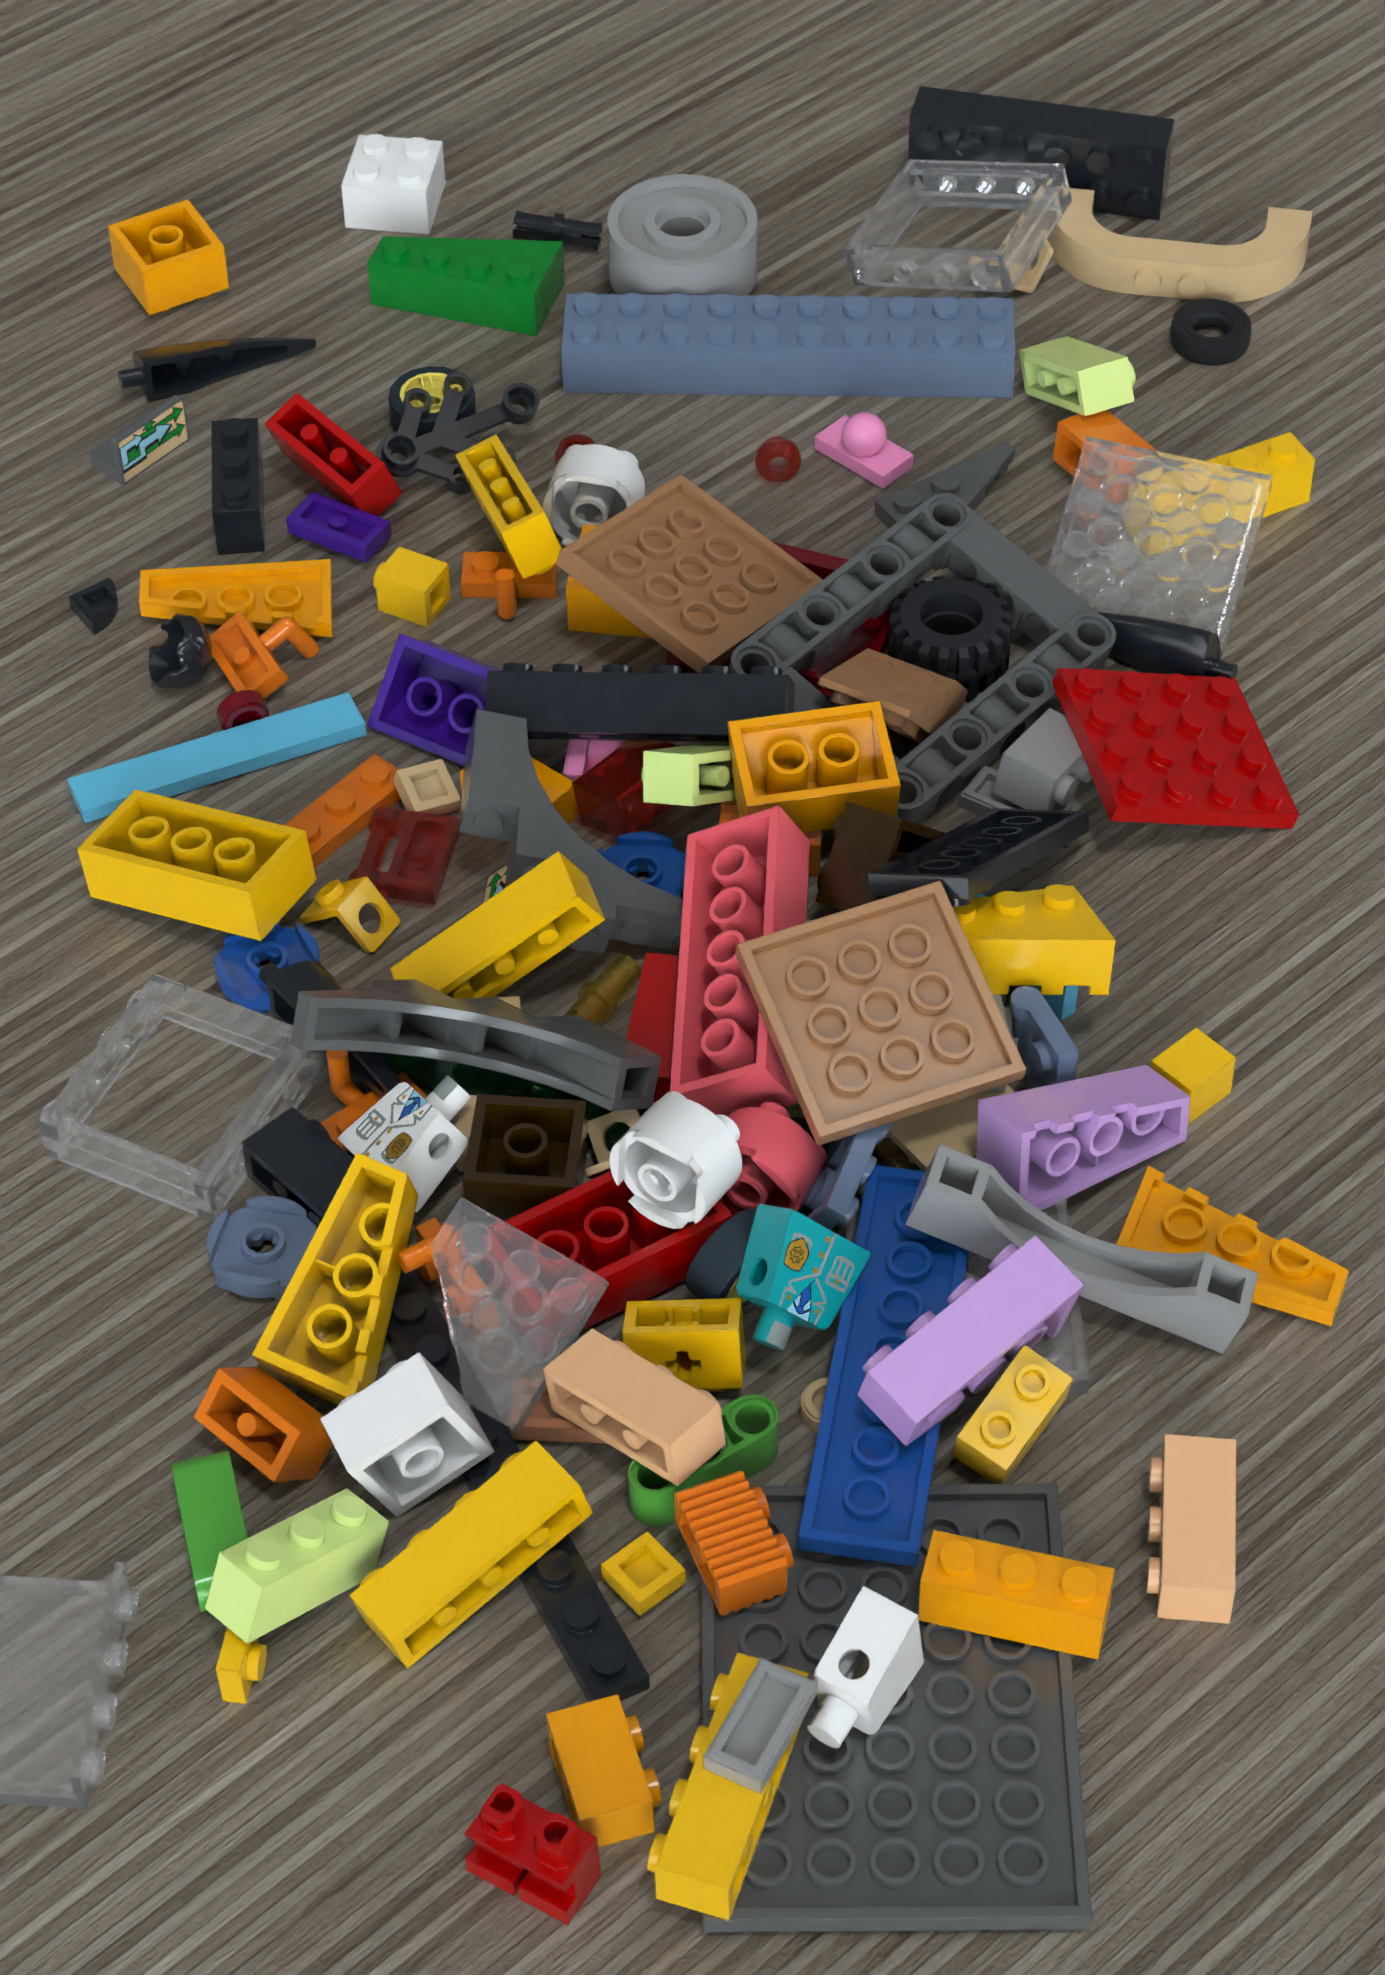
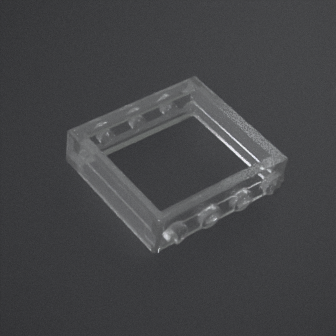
(967, 184)
(211, 1185)

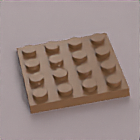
(687, 572)
(879, 1012)

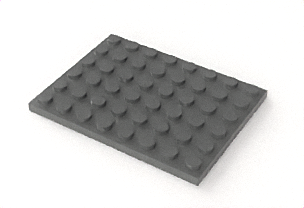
(967, 1788)

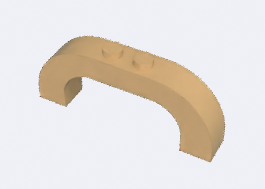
(1180, 267)

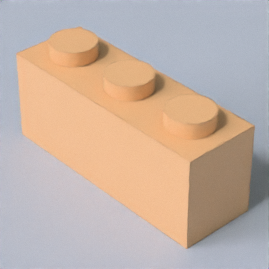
(635, 1406)
(1193, 1528)

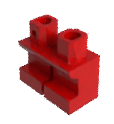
(533, 1853)

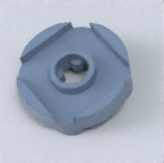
(253, 1273)

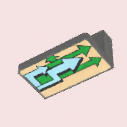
(143, 442)

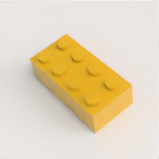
(197, 864)

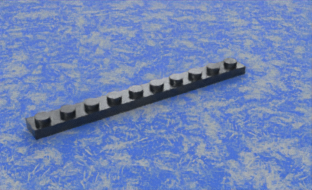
(559, 1579)

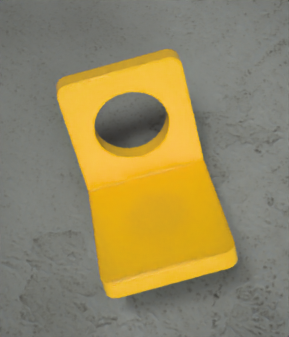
(345, 902)

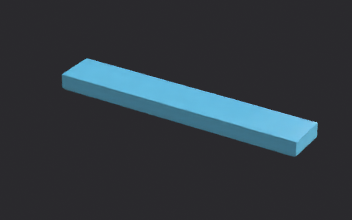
(219, 755)

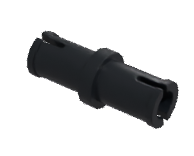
(557, 229)

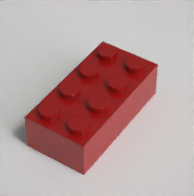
(611, 1238)

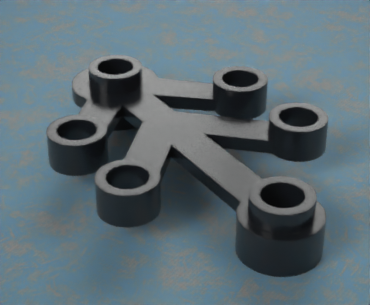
(447, 433)

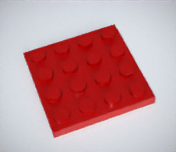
(1174, 749)

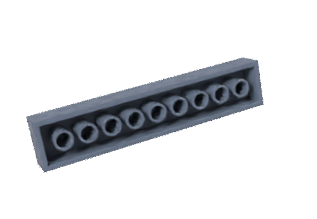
(788, 345)

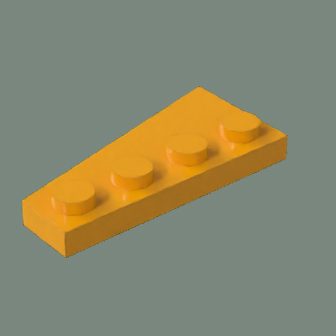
(257, 589)
(1184, 1222)

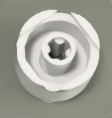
(590, 488)
(677, 1160)

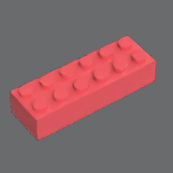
(737, 887)

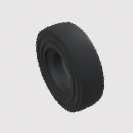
(1206, 349)

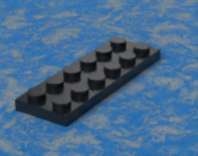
(981, 853)

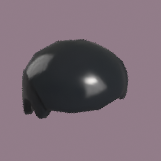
(183, 655)

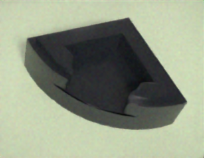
(96, 605)

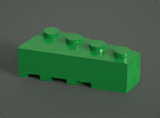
(469, 280)

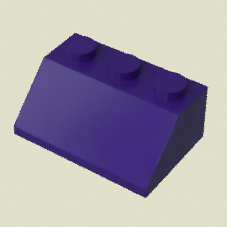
(430, 697)

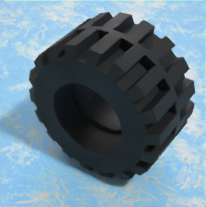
(953, 631)

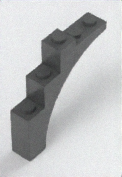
(510, 805)
(481, 1033)

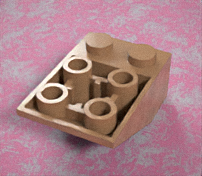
(910, 697)

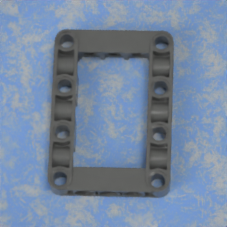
(951, 536)

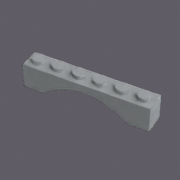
(1177, 1292)

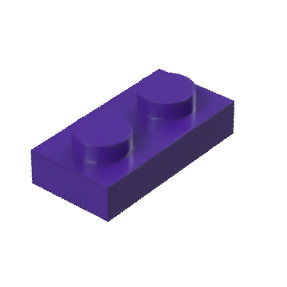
(339, 527)

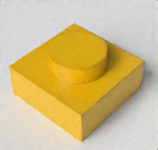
(643, 1573)
(239, 1666)

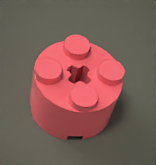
(776, 1160)

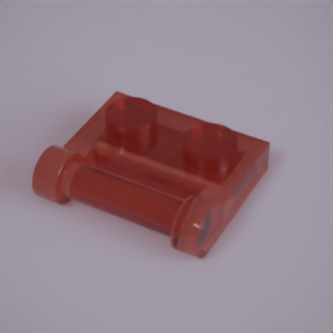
(419, 858)

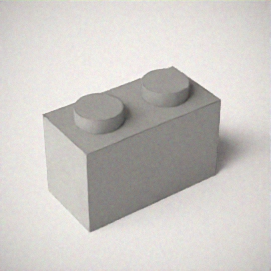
(1042, 765)

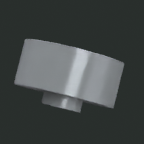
(683, 238)

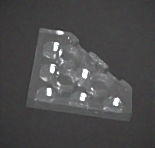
(508, 1309)

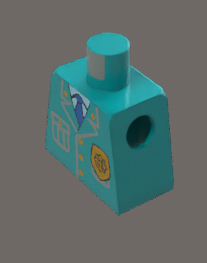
(796, 1273)

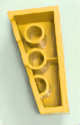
(1039, 940)
(342, 1295)

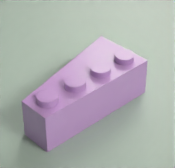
(1079, 1131)
(970, 1339)

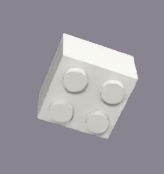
(393, 184)
(406, 1434)

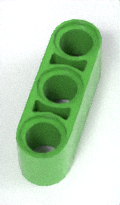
(742, 1452)
(208, 1513)

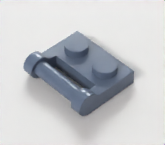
(1042, 1040)

